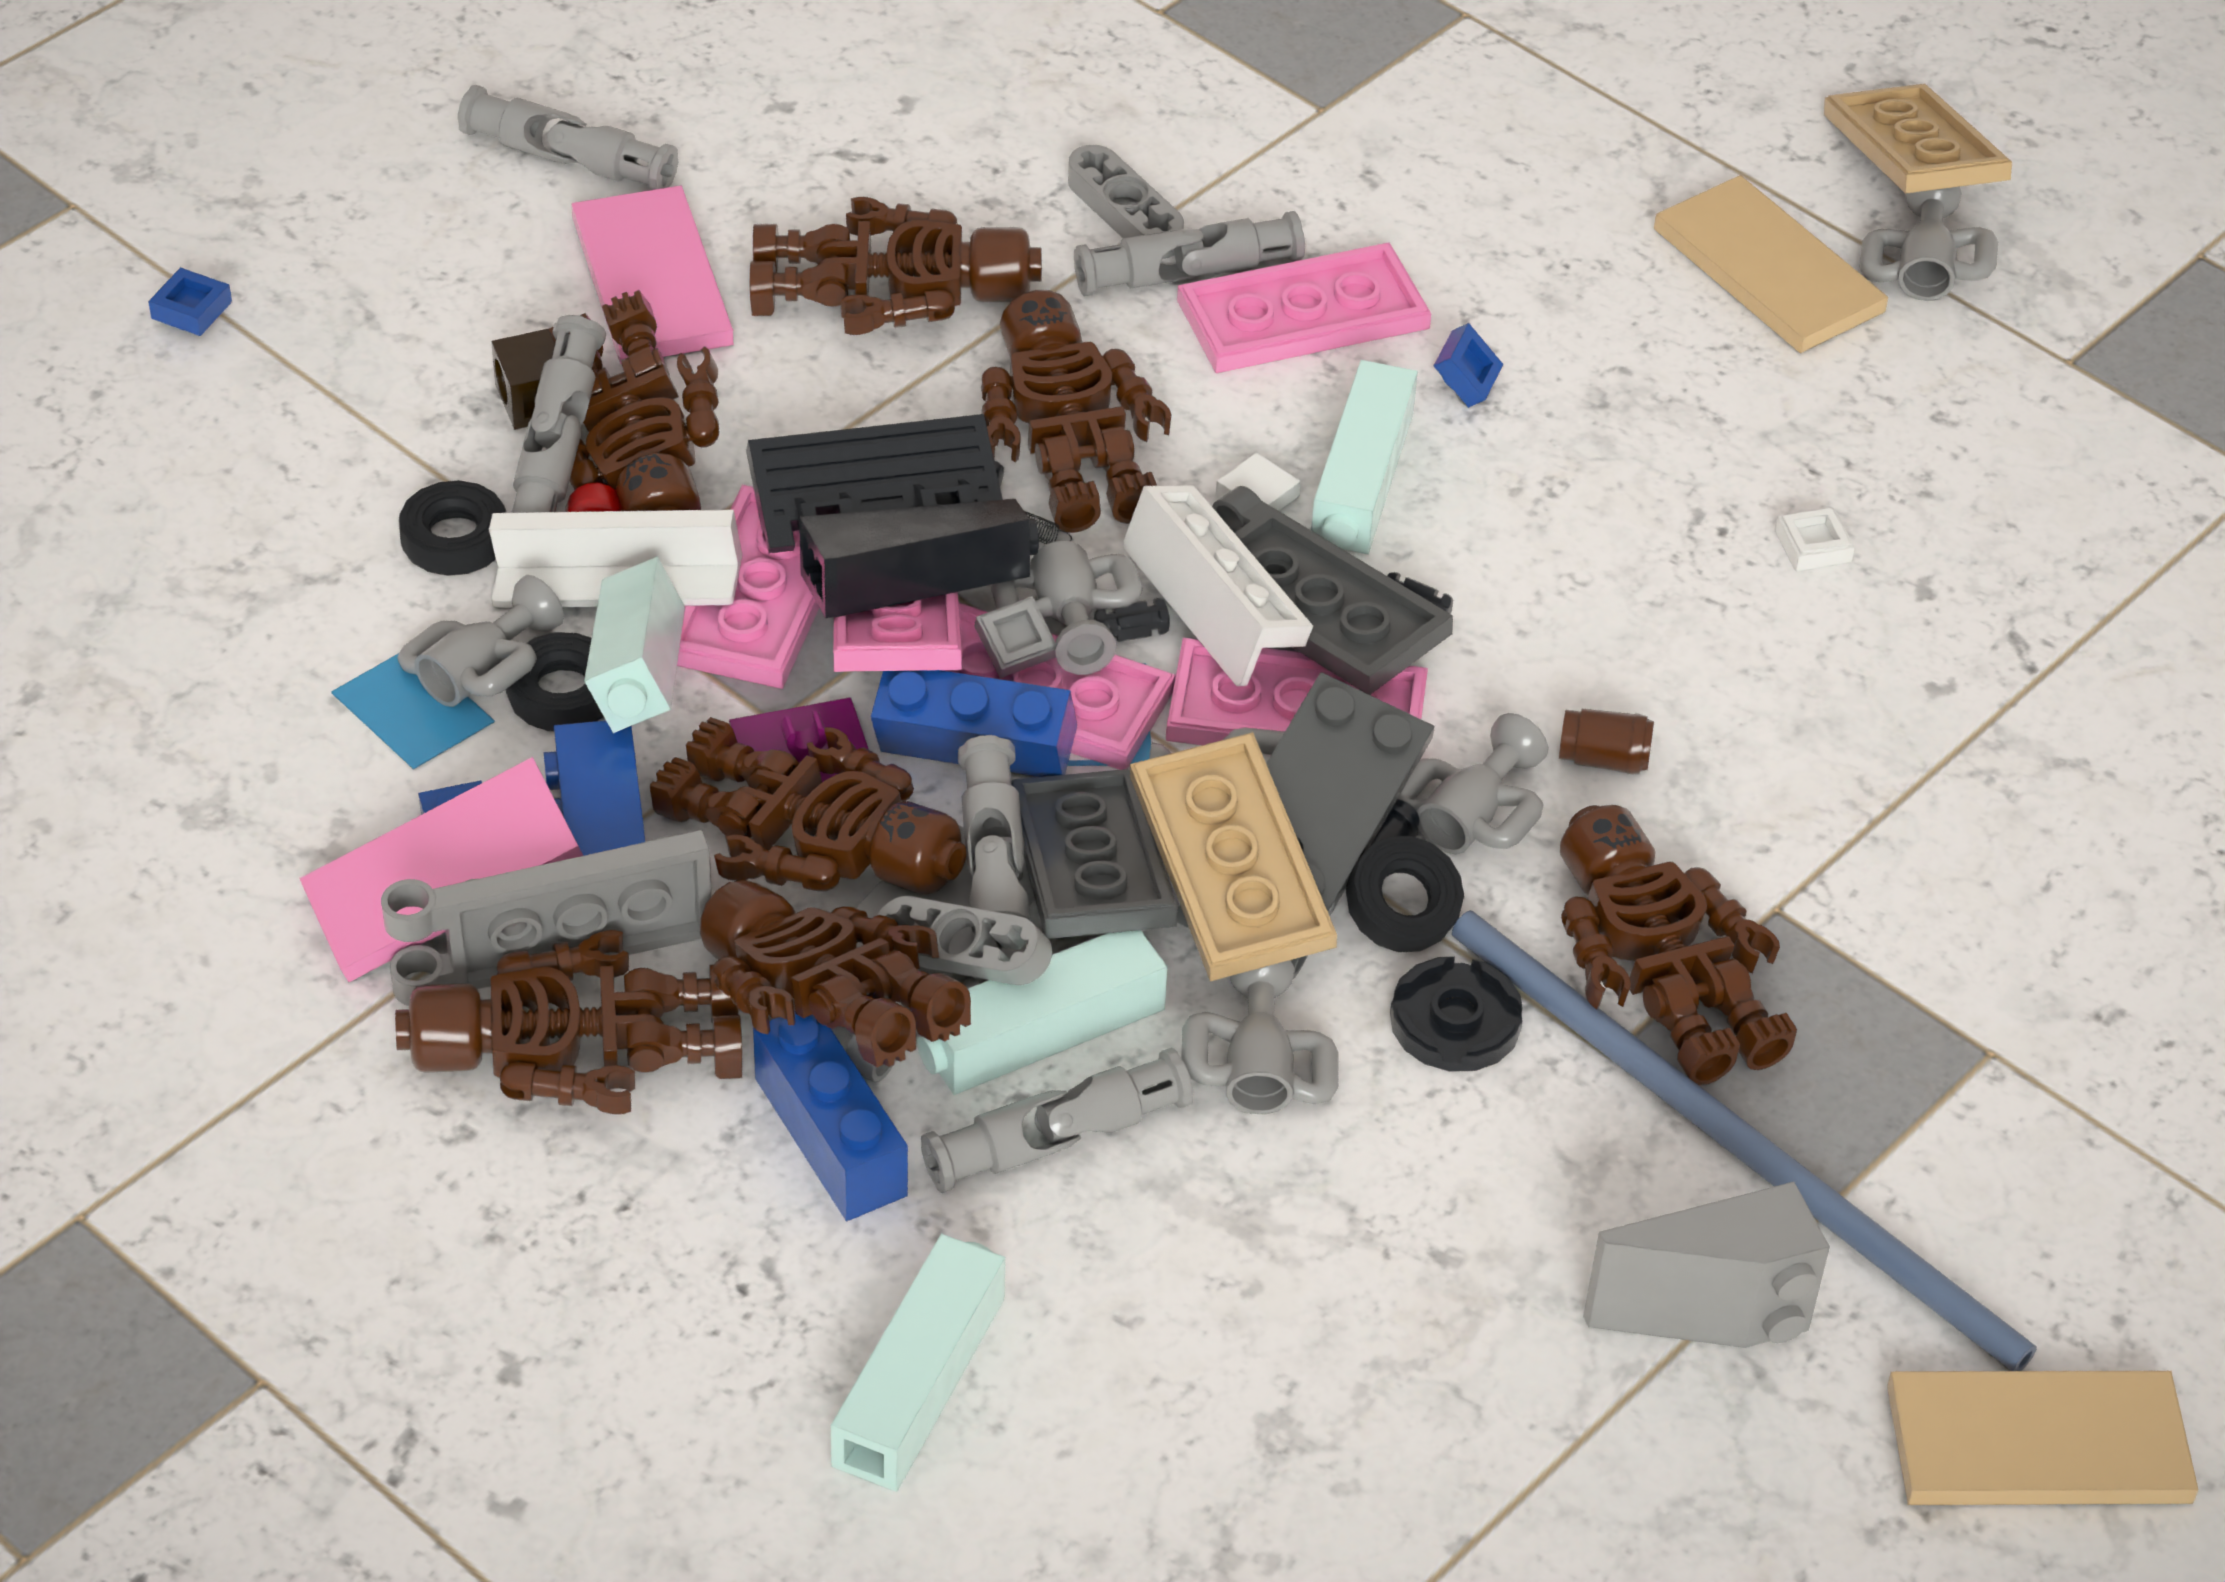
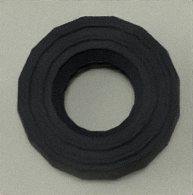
(444, 502)
(544, 708)
(1427, 865)

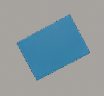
(407, 715)

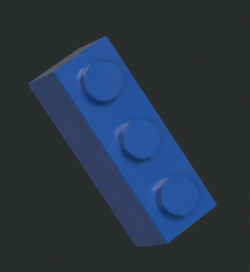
(939, 710)
(596, 785)
(832, 1115)

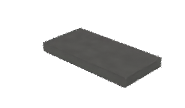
(1092, 855)

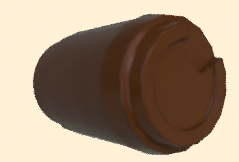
(1607, 740)

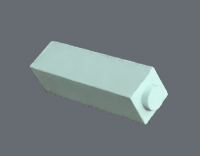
(1364, 455)
(635, 645)
(1075, 1000)
(918, 1362)

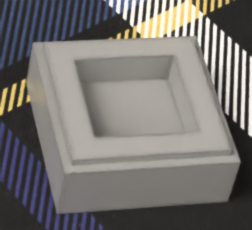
(1015, 637)

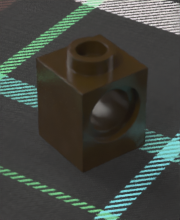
(518, 370)

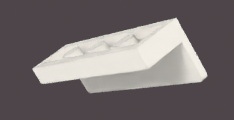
(582, 548)
(1211, 579)

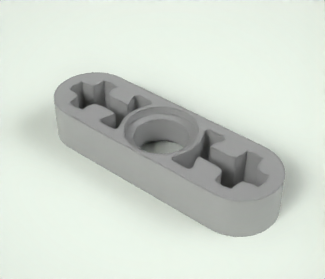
(1120, 181)
(982, 957)

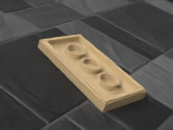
(1917, 138)
(1770, 263)
(1232, 856)
(2041, 1437)

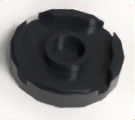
(1456, 1014)

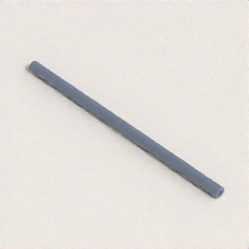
(1746, 1143)

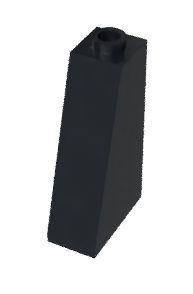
(913, 553)

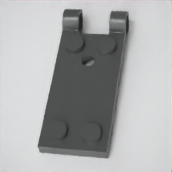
(1360, 618)
(1341, 777)

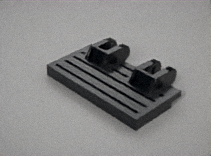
(869, 471)

